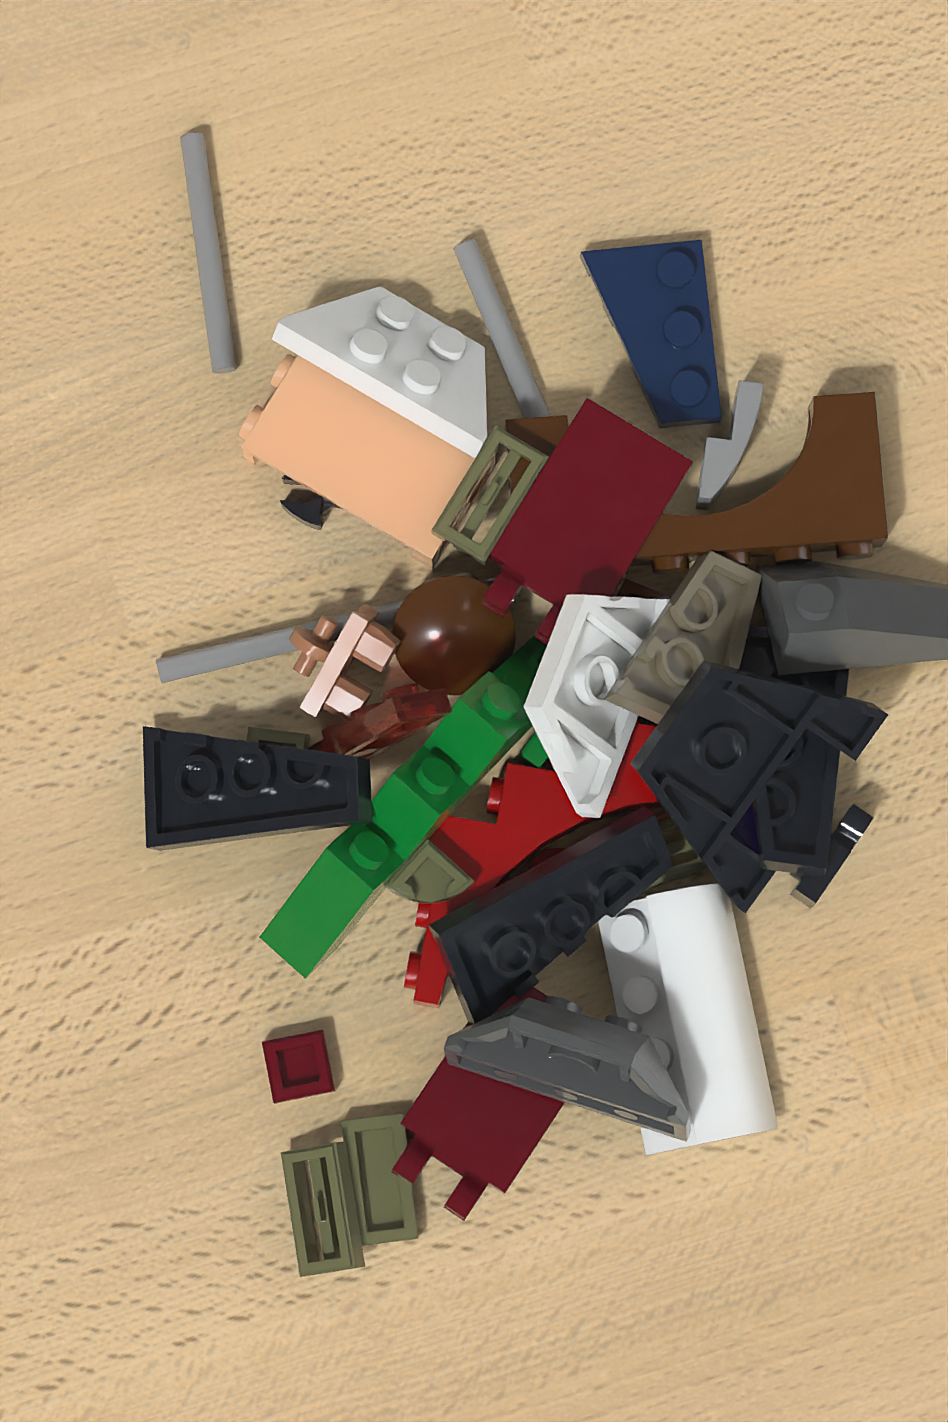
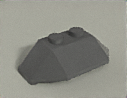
(575, 1061)

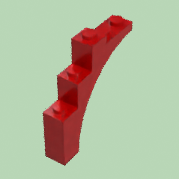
(531, 815)

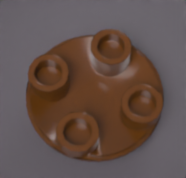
(450, 635)

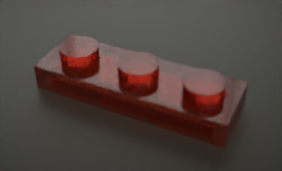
(385, 723)

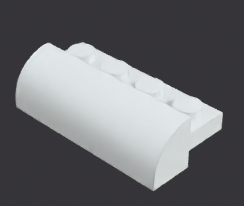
(686, 985)

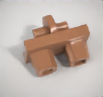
(359, 639)

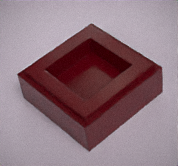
(298, 1066)

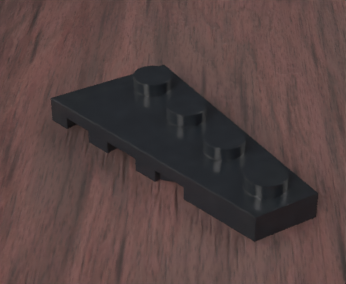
(236, 790)

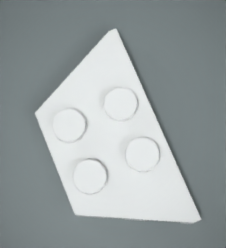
(399, 360)
(567, 701)

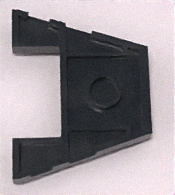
(723, 748)

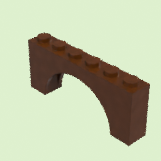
(822, 503)

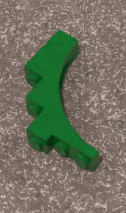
(405, 813)

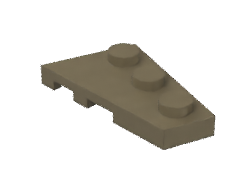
(701, 622)

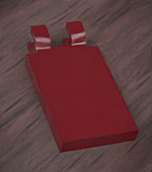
(585, 514)
(474, 1128)

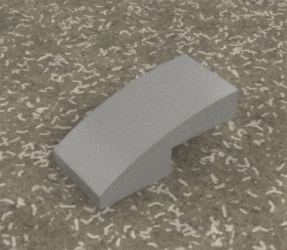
(722, 455)

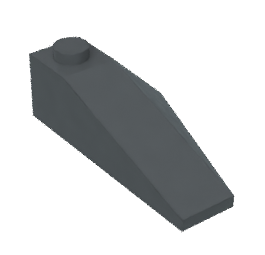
(850, 617)

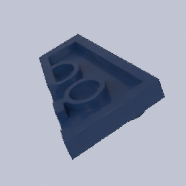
(664, 322)

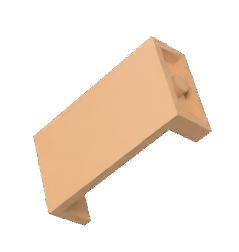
(359, 455)

